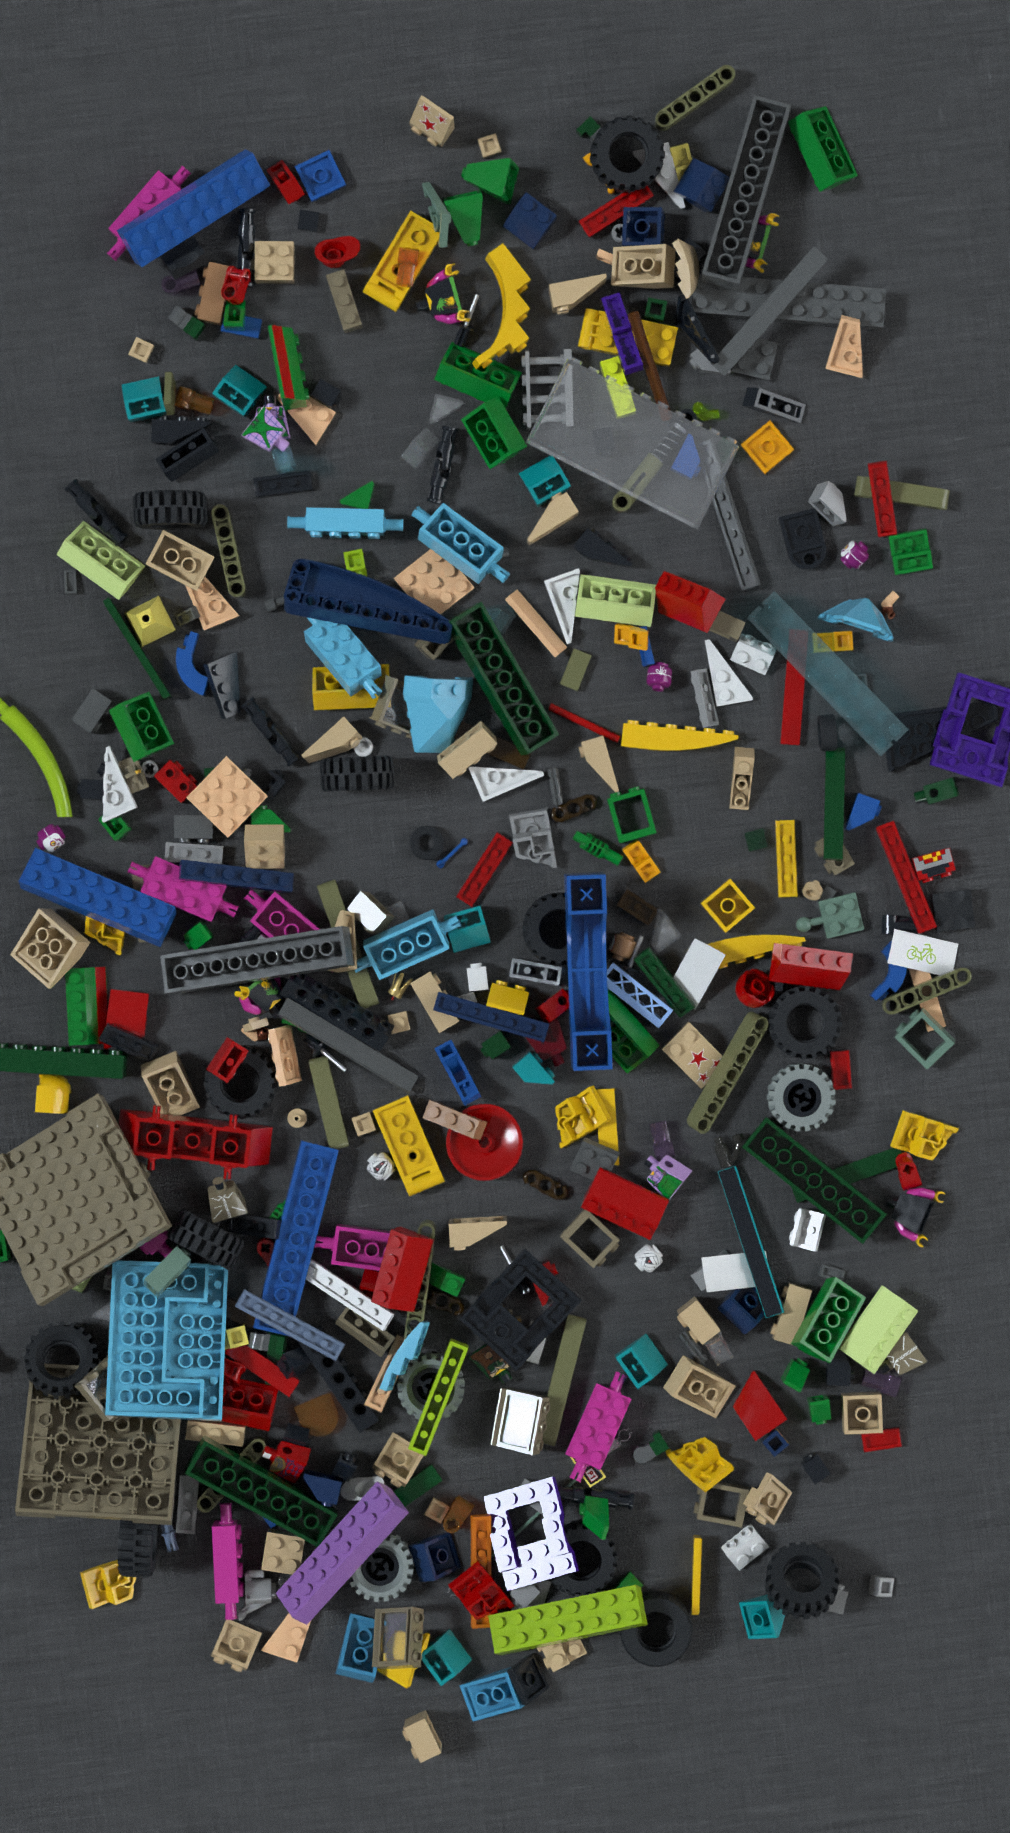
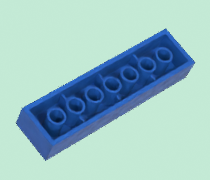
(193, 208)
(97, 897)

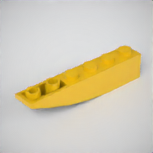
(670, 738)
(741, 947)

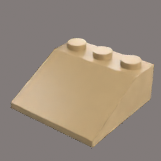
(49, 947)
(468, 1231)

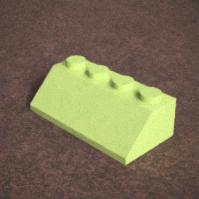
(100, 560)
(615, 600)
(878, 1329)

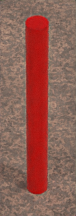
(583, 722)

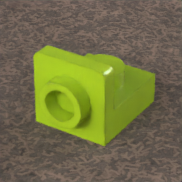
(355, 561)

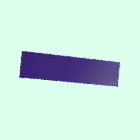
(622, 333)

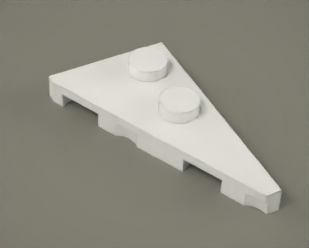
(667, 177)
(563, 596)
(725, 683)
(496, 781)
(117, 795)

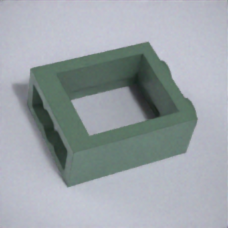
(948, 1041)
(167, 1271)

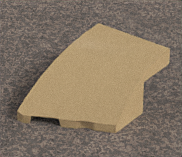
(687, 267)

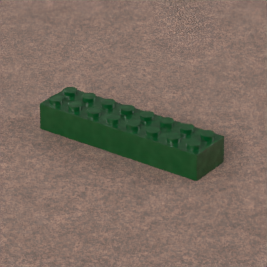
(502, 679)
(63, 1062)
(814, 1180)
(260, 1491)

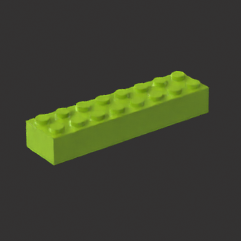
(567, 1620)

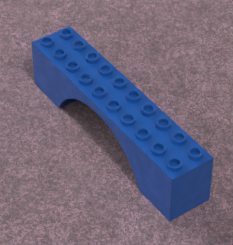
(587, 971)

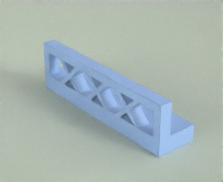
(634, 1001)

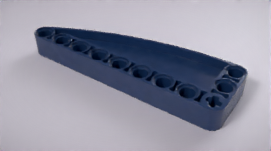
(348, 597)

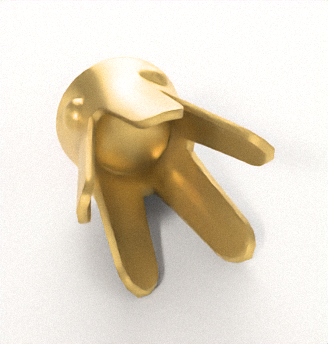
(395, 988)

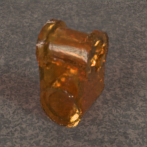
(459, 1512)

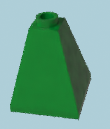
(493, 177)
(466, 214)

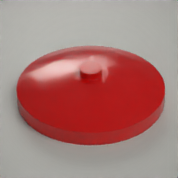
(495, 1152)

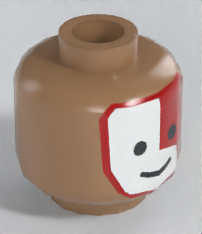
(622, 946)

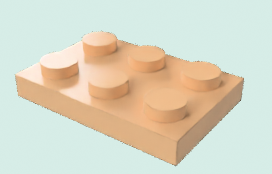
(284, 1055)

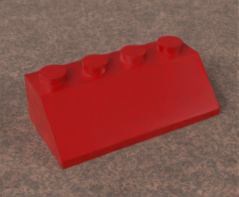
(687, 601)
(809, 966)
(624, 1203)
(402, 1270)
(249, 1404)

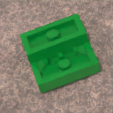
(910, 551)

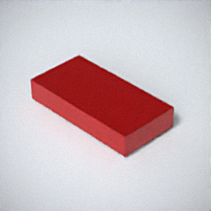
(840, 1069)
(878, 1441)

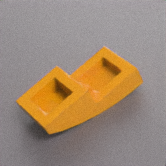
(632, 636)
(838, 640)
(641, 860)

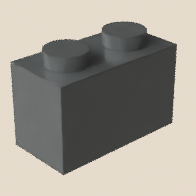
(93, 711)
(193, 827)

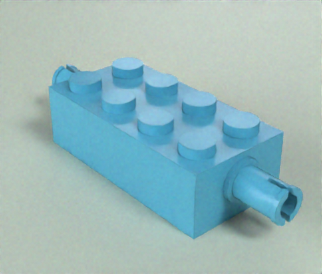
(345, 521)
(460, 543)
(344, 656)
(406, 944)

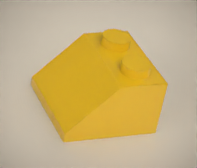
(508, 998)

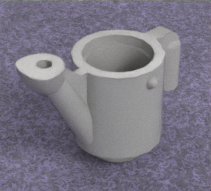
(257, 1592)

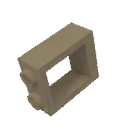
(727, 626)
(575, 1224)
(740, 1509)

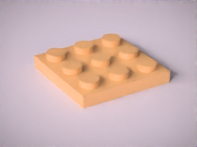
(434, 582)
(227, 797)

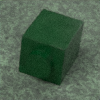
(655, 310)
(495, 1045)

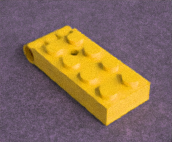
(413, 234)
(597, 336)
(405, 1135)

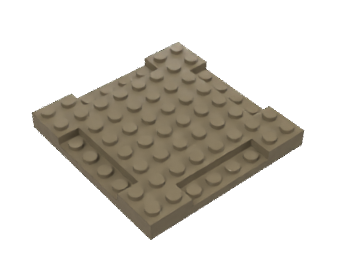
(75, 1201)
(94, 1467)

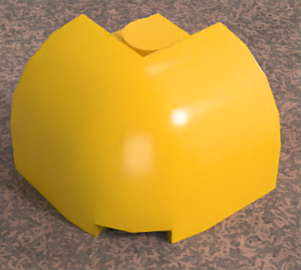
(52, 1094)

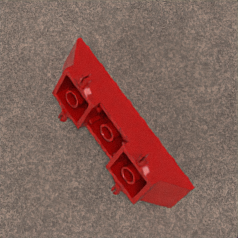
(196, 1139)

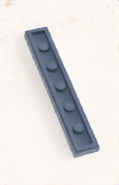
(290, 1325)

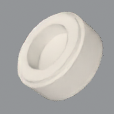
(364, 748)

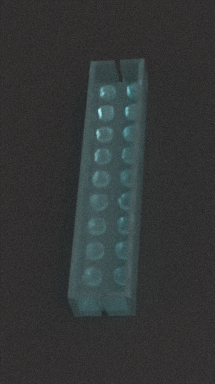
(827, 674)

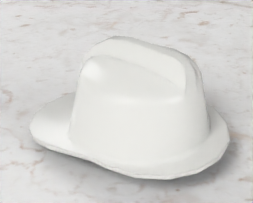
(358, 1487)

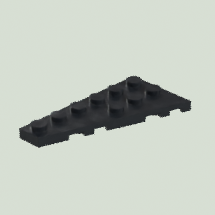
(923, 730)

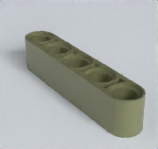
(699, 89)
(907, 494)
(228, 561)
(936, 990)
(328, 1102)
(214, 1496)

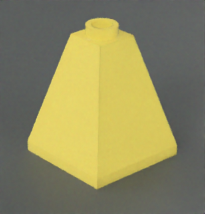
(158, 624)

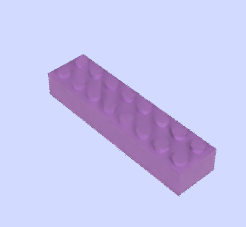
(342, 1553)

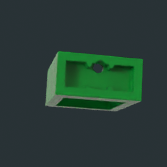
(635, 834)

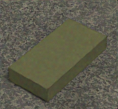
(169, 393)
(575, 669)

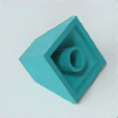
(761, 1618)

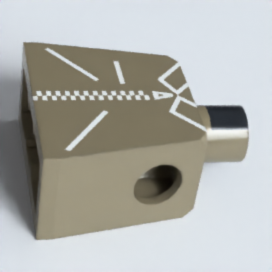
(225, 1200)
(903, 1356)

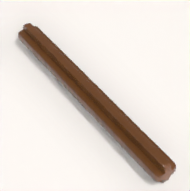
(647, 357)

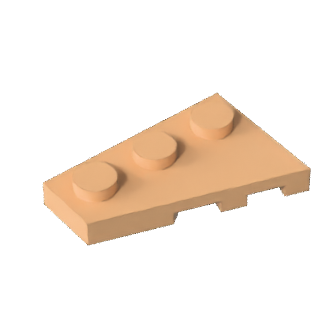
(846, 348)
(313, 418)
(211, 605)
(287, 1639)

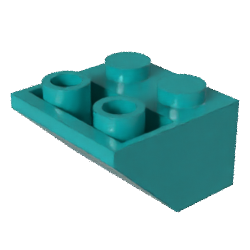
(239, 391)
(143, 399)
(544, 480)
(472, 930)
(532, 1071)
(641, 1360)
(445, 1657)

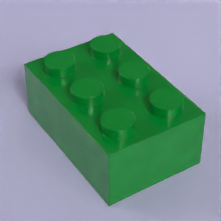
(494, 432)
(141, 726)

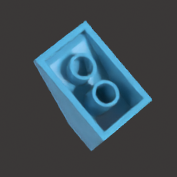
(357, 1649)
(490, 1695)

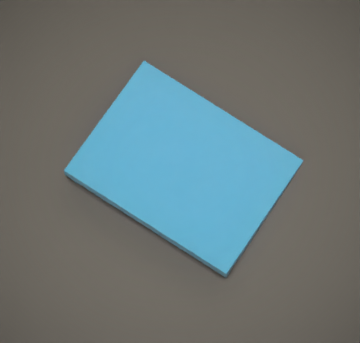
(167, 1348)

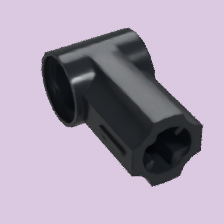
(892, 922)

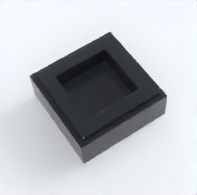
(308, 221)

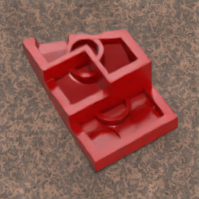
(128, 1011)
(758, 1408)
(479, 1592)

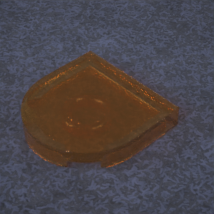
(318, 1415)

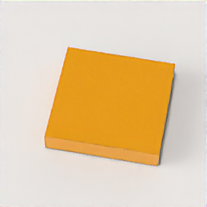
(767, 447)

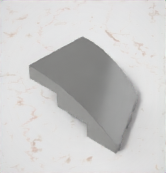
(533, 836)

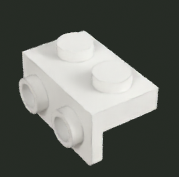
(753, 653)
(807, 1229)
(744, 1547)

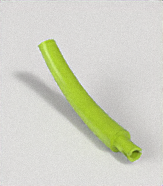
(37, 746)

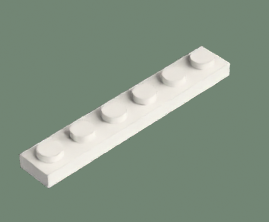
(348, 1295)

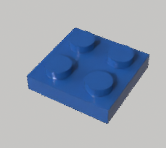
(320, 176)

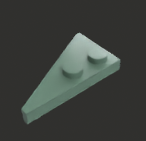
(438, 214)

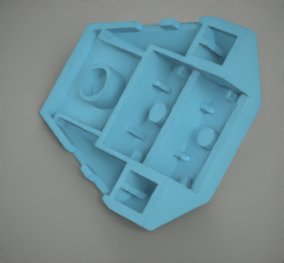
(859, 614)
(435, 710)

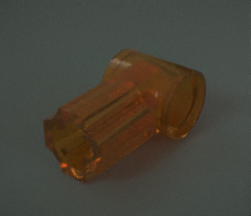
(407, 262)
(189, 399)

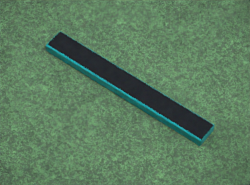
(750, 1242)

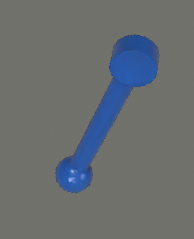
(440, 864)

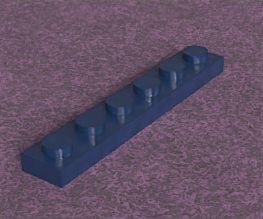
(236, 876)
(491, 1017)

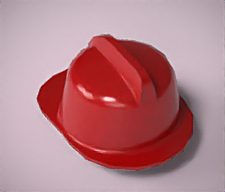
(336, 251)

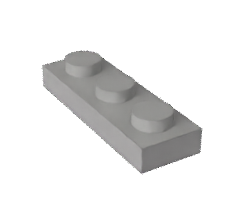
(704, 697)
(194, 852)
(187, 1505)

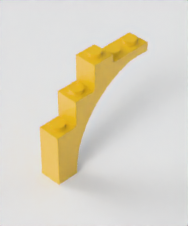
(512, 282)

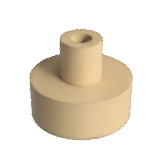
(812, 890)
(297, 1112)

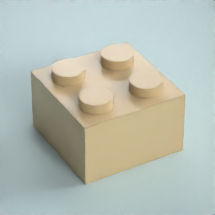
(274, 262)
(264, 846)
(698, 1320)
(862, 1412)
(282, 1551)
(422, 1736)

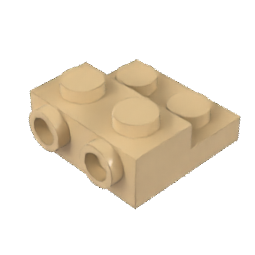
(397, 1461)
(767, 1500)
(235, 1645)
(562, 1654)

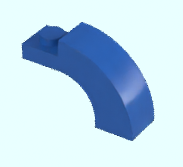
(186, 667)
(893, 980)
(458, 1072)

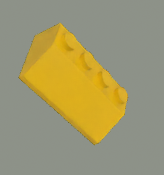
(330, 695)

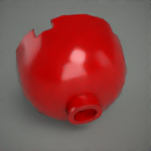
(754, 988)

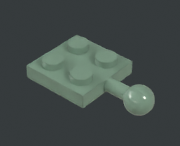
(838, 915)

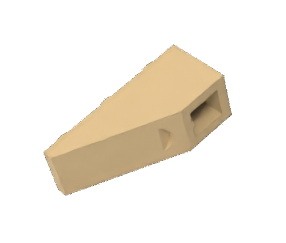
(741, 778)

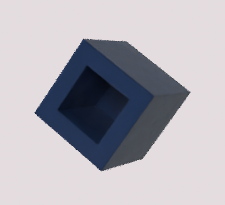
(774, 1442)

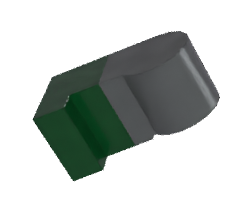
(589, 128)
(186, 322)
(267, 1342)
(651, 1449)

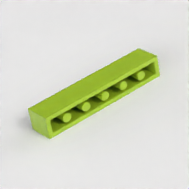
(438, 1397)

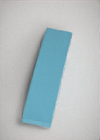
(408, 1350)

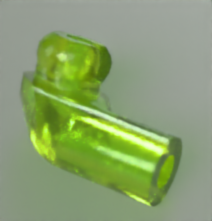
(703, 414)

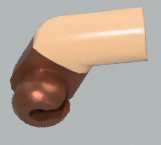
(887, 606)
(257, 1034)

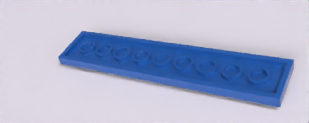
(298, 1229)

